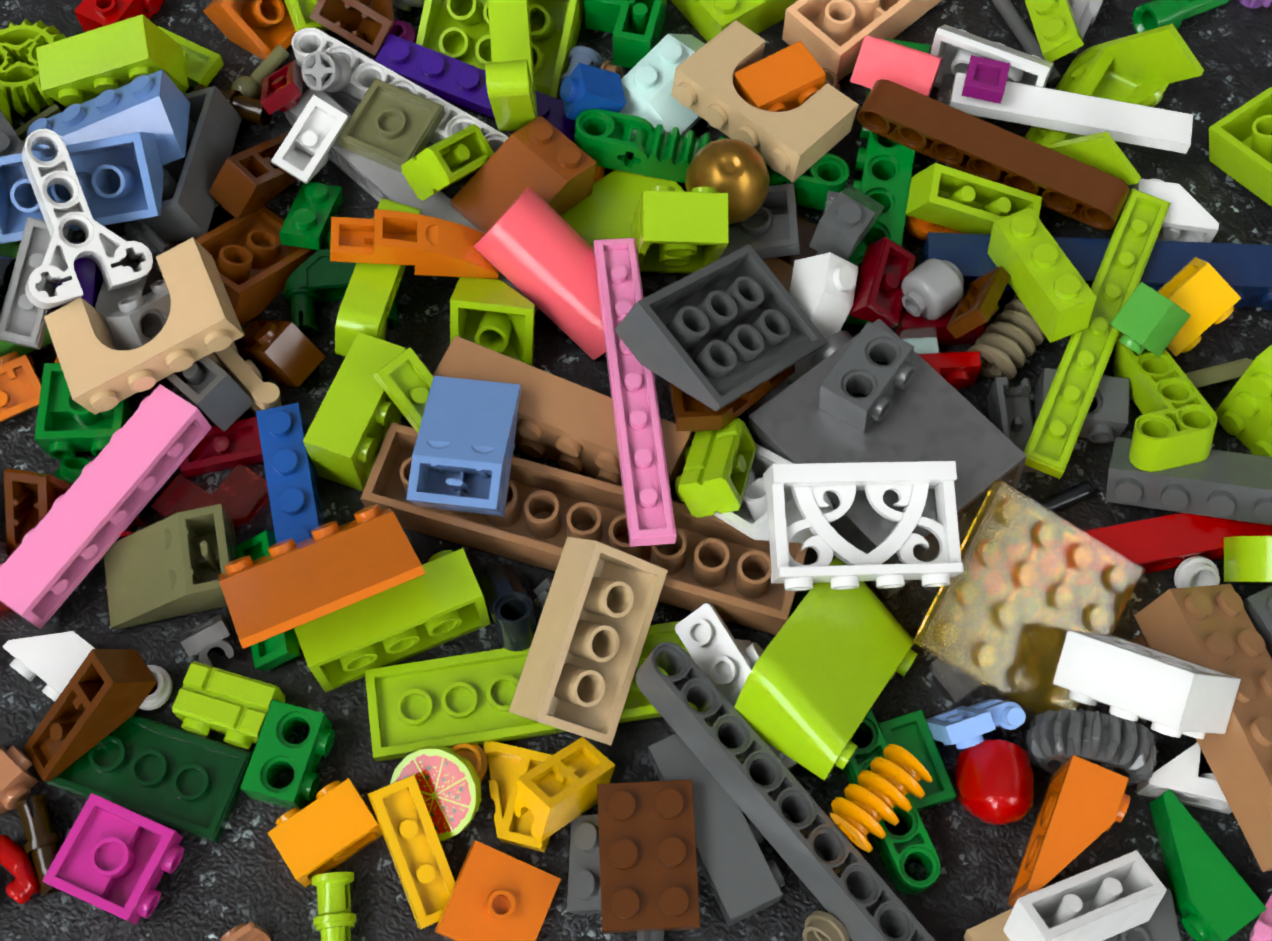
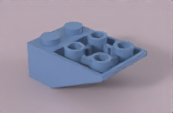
(465, 446)

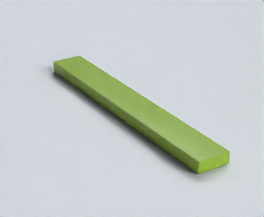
(1091, 348)

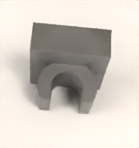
(206, 636)

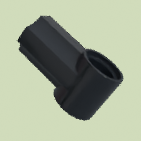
(508, 606)

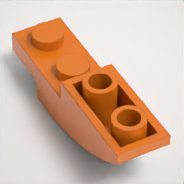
(411, 239)

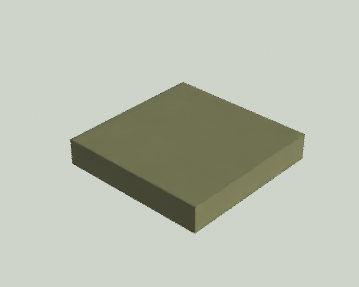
(390, 125)

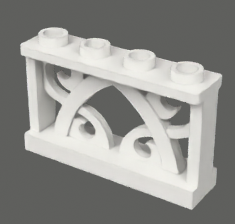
(907, 479)

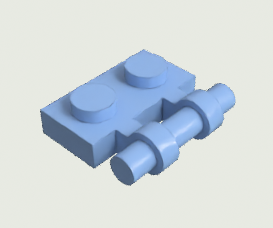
(967, 724)

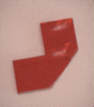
(239, 494)

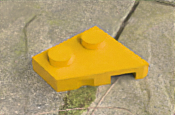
(505, 766)

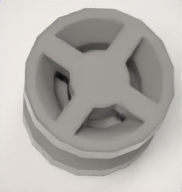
(320, 64)

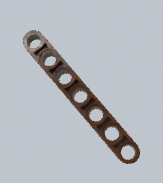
(993, 154)

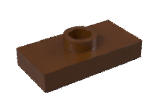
(978, 302)

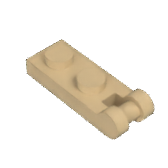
(247, 376)

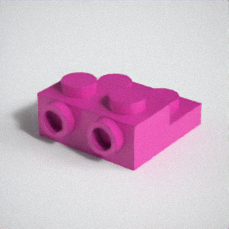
(115, 859)

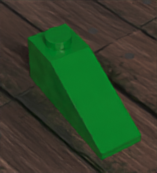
(1201, 879)

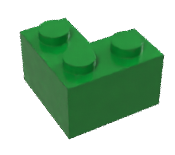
(634, 26)

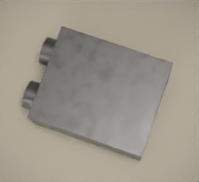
(922, 424)

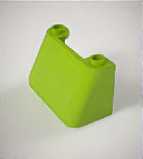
(824, 675)

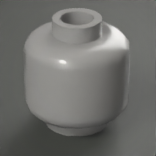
(932, 289)

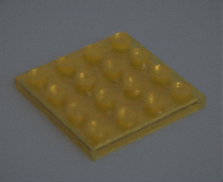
(1020, 594)

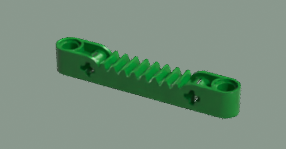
(665, 155)

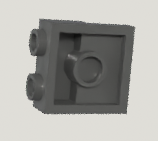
(772, 229)

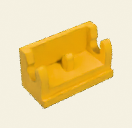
(562, 787)

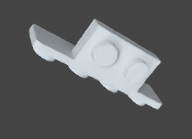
(721, 656)

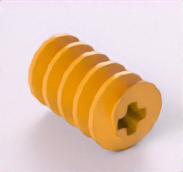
(878, 795)

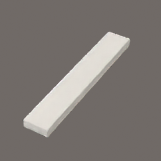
(1081, 115)

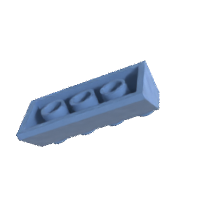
(143, 105)
(116, 173)

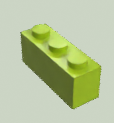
(964, 200)
(1041, 275)

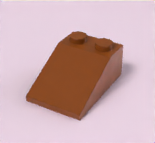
(530, 157)
(252, 260)

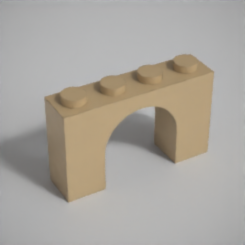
(785, 139)
(197, 325)

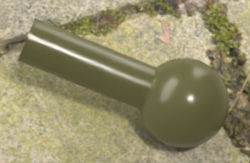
(251, 85)

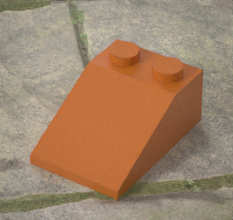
(1074, 812)

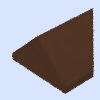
(359, 21)
(28, 501)

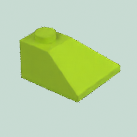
(493, 317)

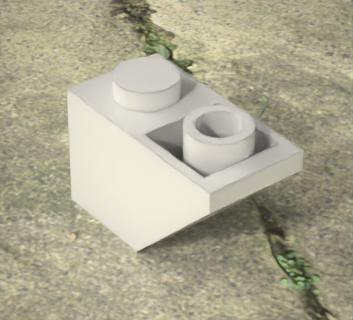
(50, 657)

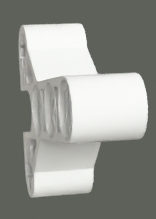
(100, 243)

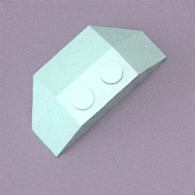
(650, 85)

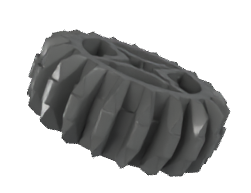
(1093, 737)

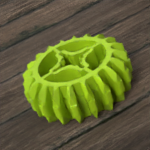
(20, 66)

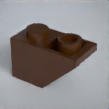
(280, 351)

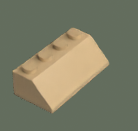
(588, 640)

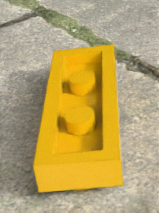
(414, 848)

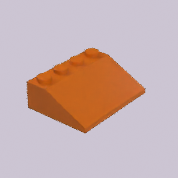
(317, 574)

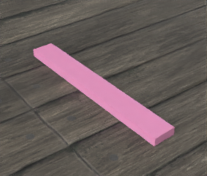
(633, 401)

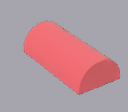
(549, 267)

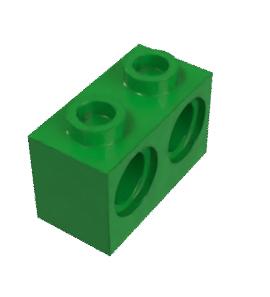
(275, 754)

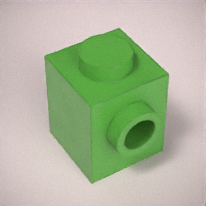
(1149, 321)

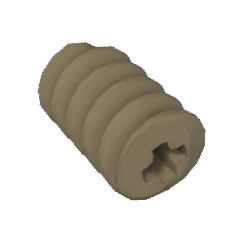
(1008, 341)

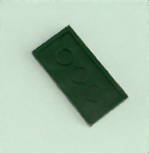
(162, 776)

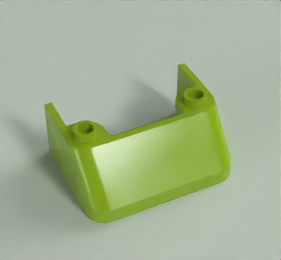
(1122, 70)

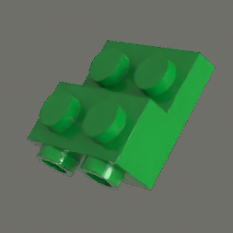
(67, 426)

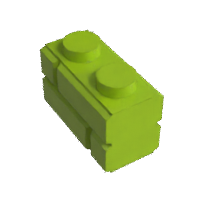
(447, 162)
(717, 470)
(224, 704)

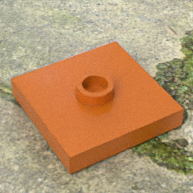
(497, 898)

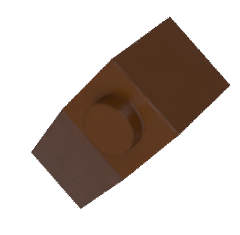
(250, 179)
(91, 706)

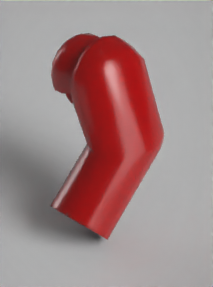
(21, 867)

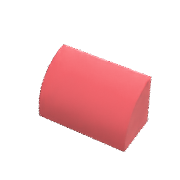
(895, 63)

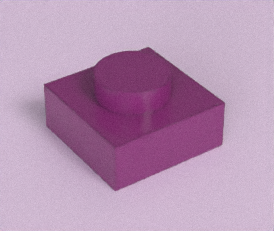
(985, 79)

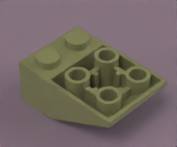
(170, 567)

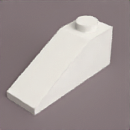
(825, 293)

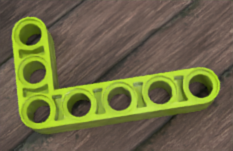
(511, 72)

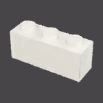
(1089, 904)

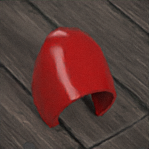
(995, 781)

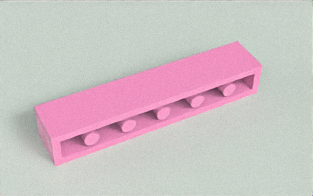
(100, 505)

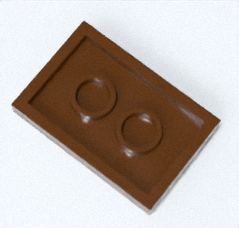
(647, 856)

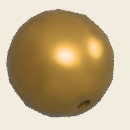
(731, 169)

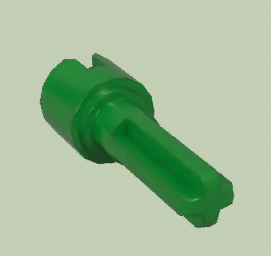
(1166, 12)

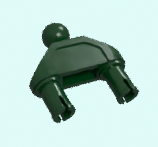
(319, 282)

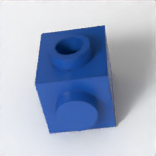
(591, 89)

